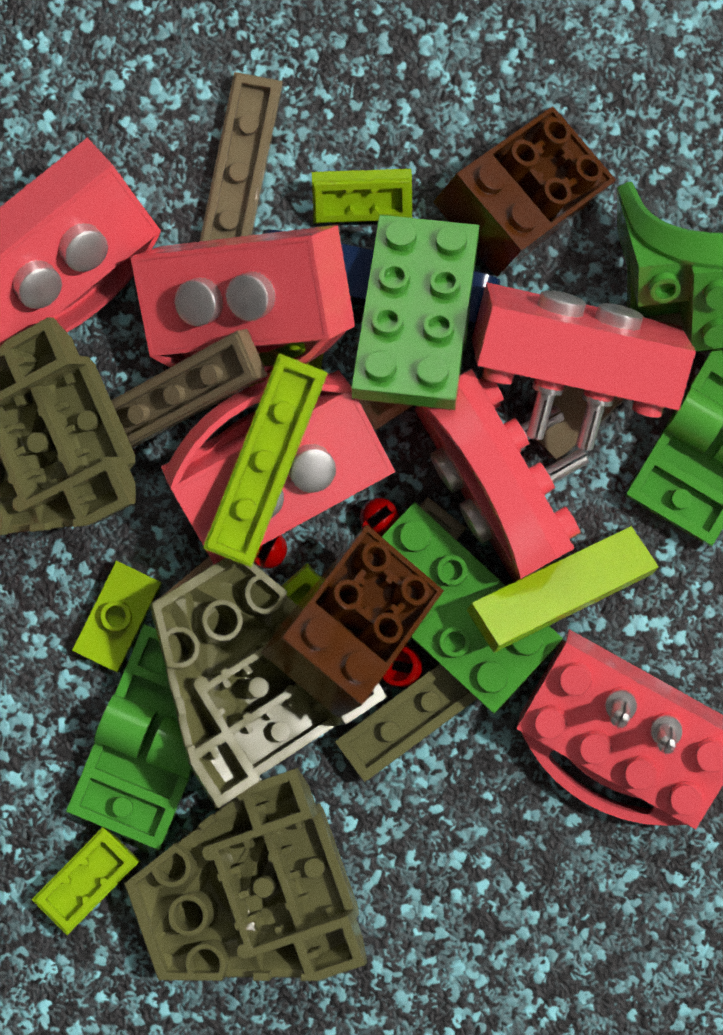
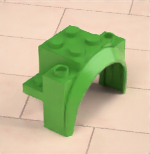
(672, 270)

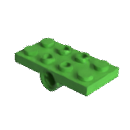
(416, 312)
(685, 466)
(448, 629)
(137, 755)

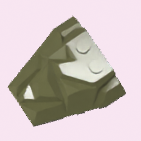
(59, 436)
(229, 699)
(252, 893)

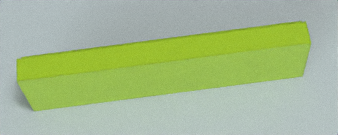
(265, 460)
(562, 589)

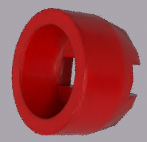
(372, 507)
(276, 554)
(405, 679)

